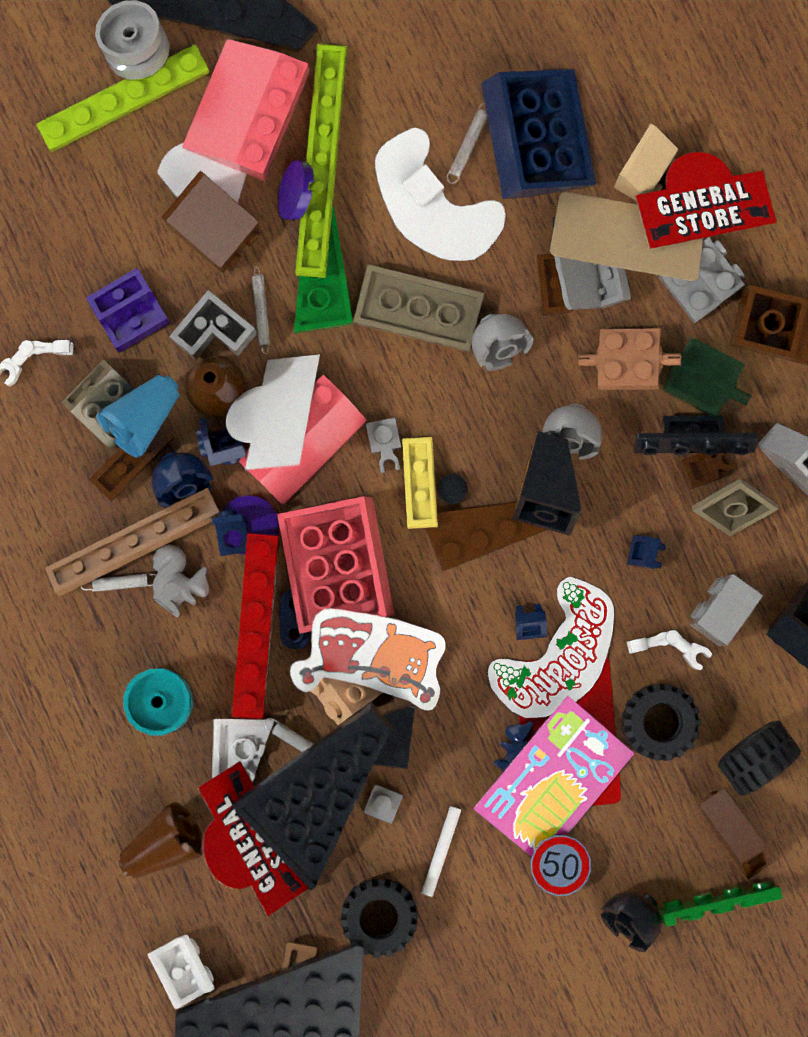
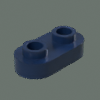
(288, 622)

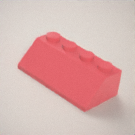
(329, 426)

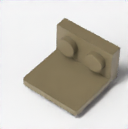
(93, 394)

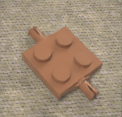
(629, 359)

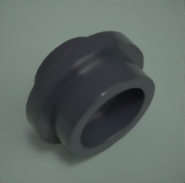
(452, 488)

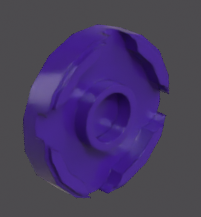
(294, 192)
(258, 515)

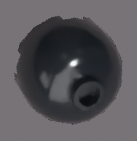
(633, 917)

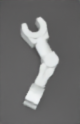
(26, 350)
(675, 639)

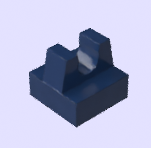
(644, 552)
(531, 624)

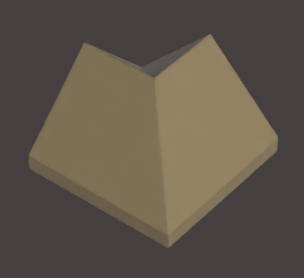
(734, 507)

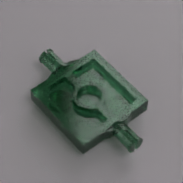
(706, 378)

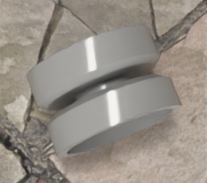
(132, 39)

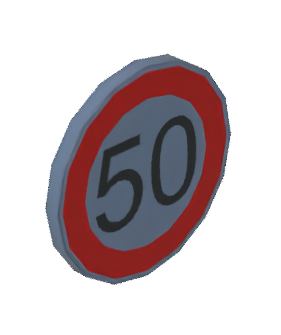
(560, 865)

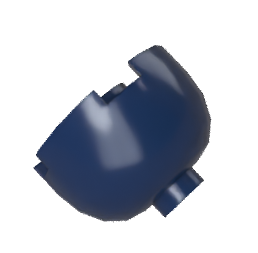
(179, 477)

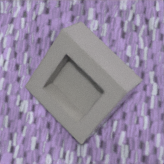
(383, 803)

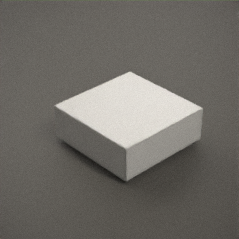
(423, 186)

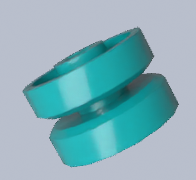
(176, 696)

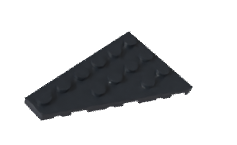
(311, 797)

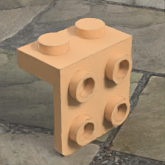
(343, 698)

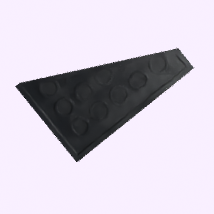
(261, 20)
(306, 1001)

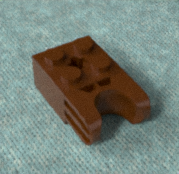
(790, 331)

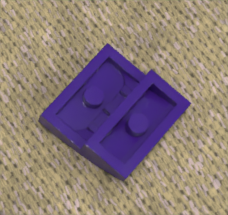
(128, 310)

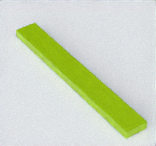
(322, 157)

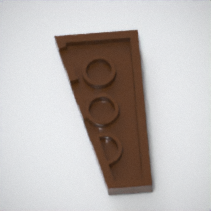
(476, 532)

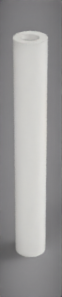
(441, 851)

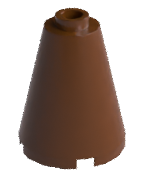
(216, 397)
(163, 843)

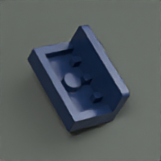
(219, 445)

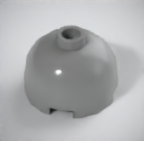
(499, 339)
(578, 427)

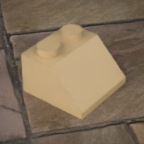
(647, 164)

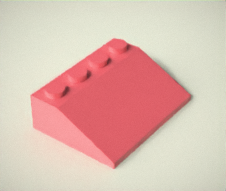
(247, 108)
(335, 560)

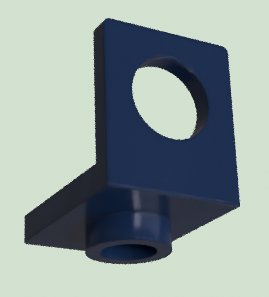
(226, 522)

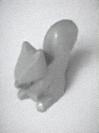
(172, 586)

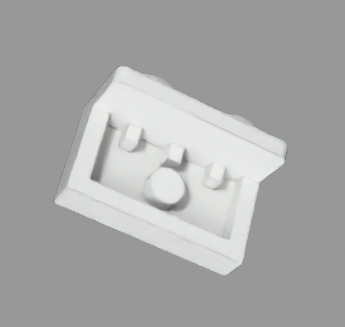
(181, 970)

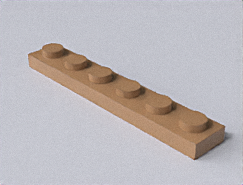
(132, 542)

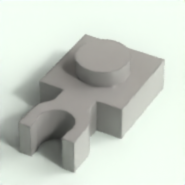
(384, 438)

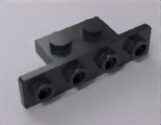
(694, 435)

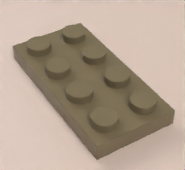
(418, 308)

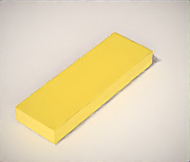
(419, 482)

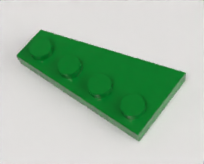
(324, 301)
(760, 893)

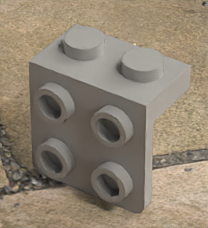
(591, 284)

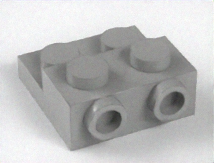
(714, 285)

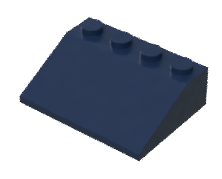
(538, 132)

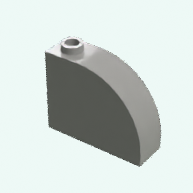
(788, 453)

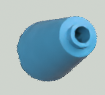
(139, 414)

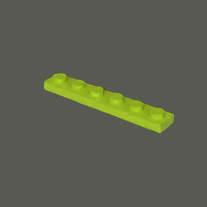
(121, 99)

